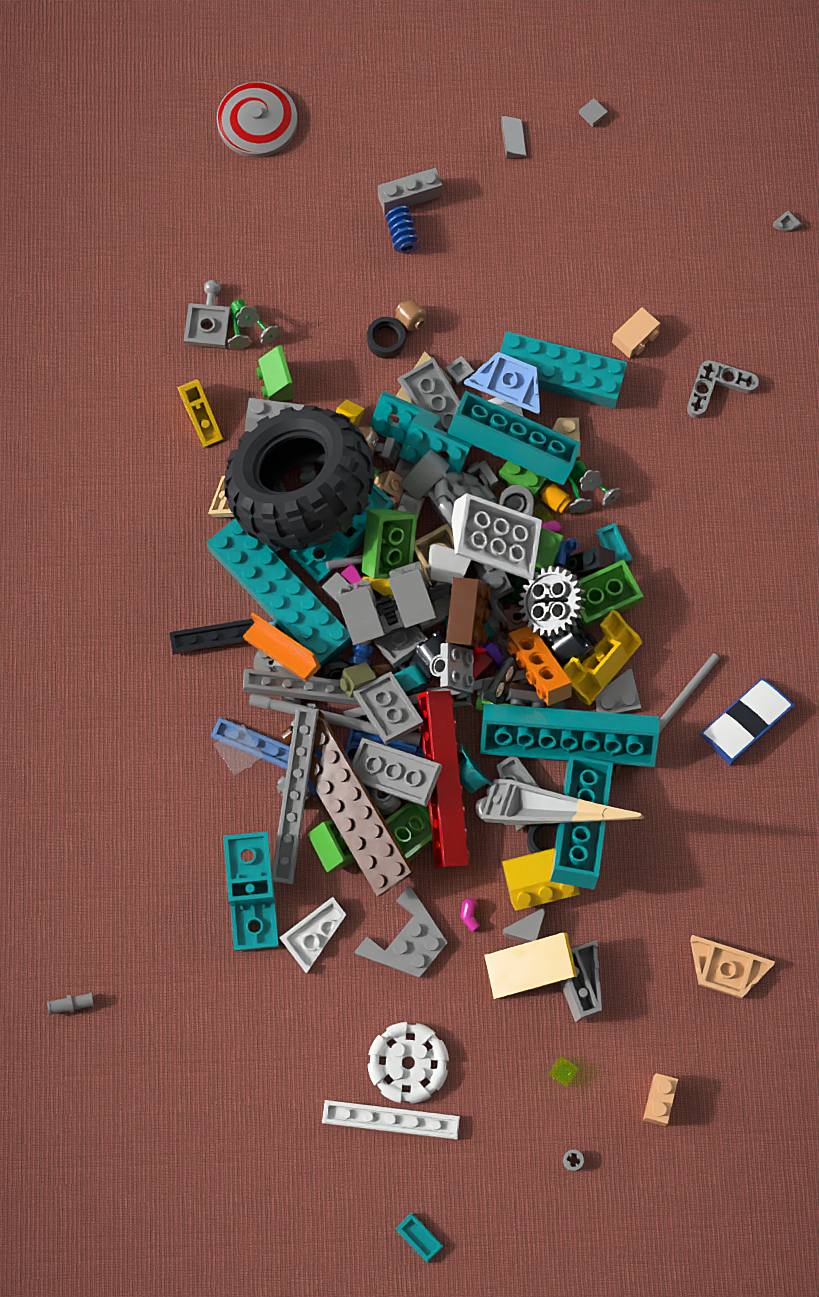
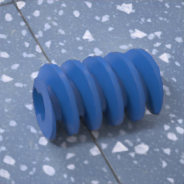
(401, 230)

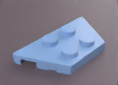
(508, 381)

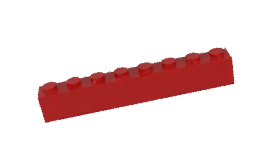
(446, 800)

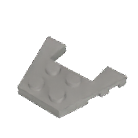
(414, 946)

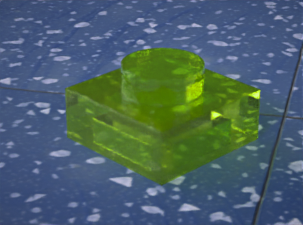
(563, 1071)

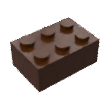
(468, 612)

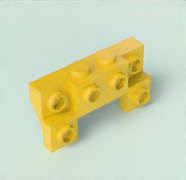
(609, 657)

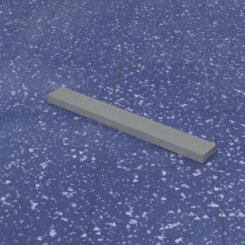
(294, 794)

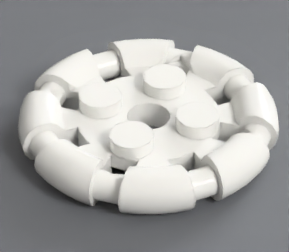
(415, 1050)

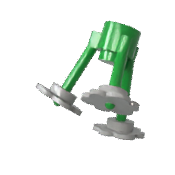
(246, 317)
(589, 481)

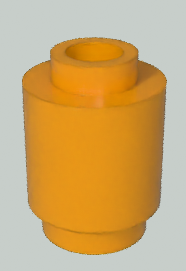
(555, 498)

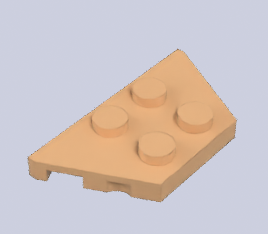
(726, 967)

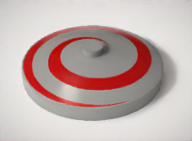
(257, 119)

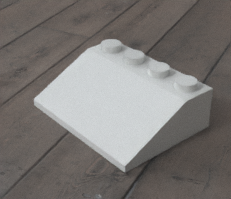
(495, 535)

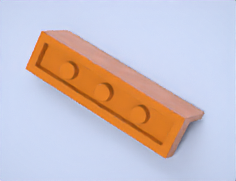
(282, 648)

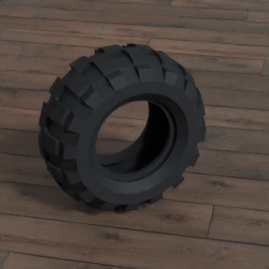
(315, 509)

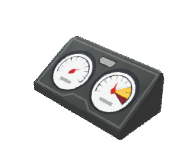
(501, 681)

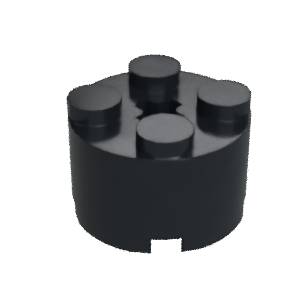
(574, 643)
(427, 651)

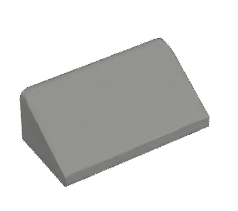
(513, 137)

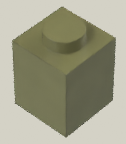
(356, 677)

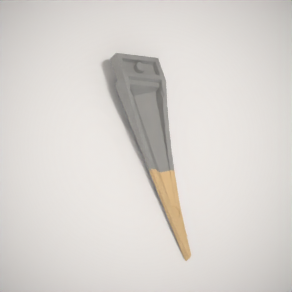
(520, 804)

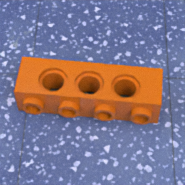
(539, 665)

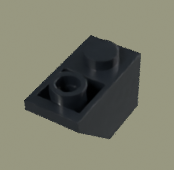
(590, 561)

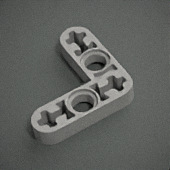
(716, 377)

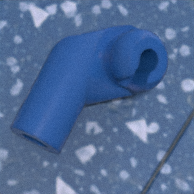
(566, 548)

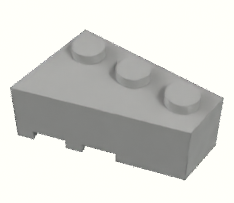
(584, 991)

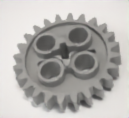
(552, 581)

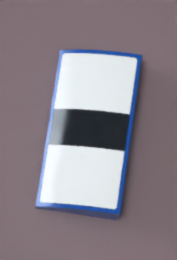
(746, 720)

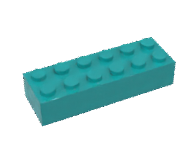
(569, 370)
(514, 438)
(580, 843)

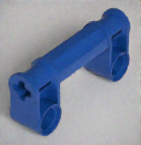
(355, 738)

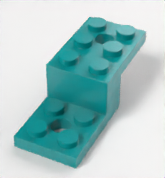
(417, 432)
(342, 543)
(251, 891)

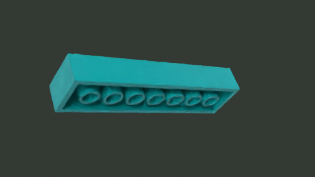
(279, 592)
(563, 732)

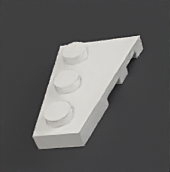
(311, 934)

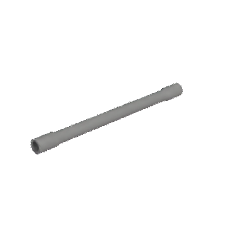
(270, 703)

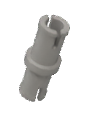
(70, 1003)

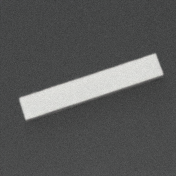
(391, 1119)

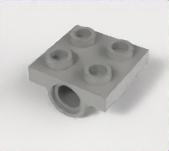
(454, 668)

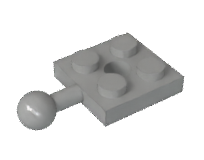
(201, 313)

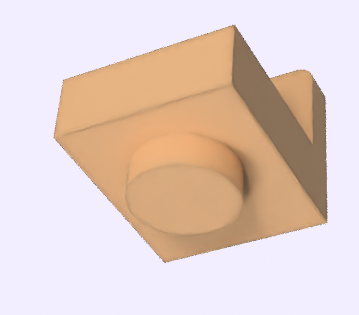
(389, 483)

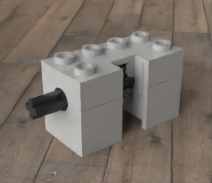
(409, 606)

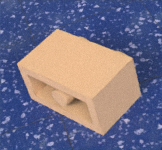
(636, 333)
(660, 1099)

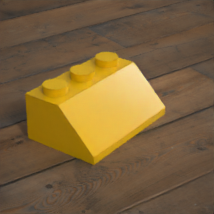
(530, 880)

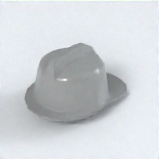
(517, 499)

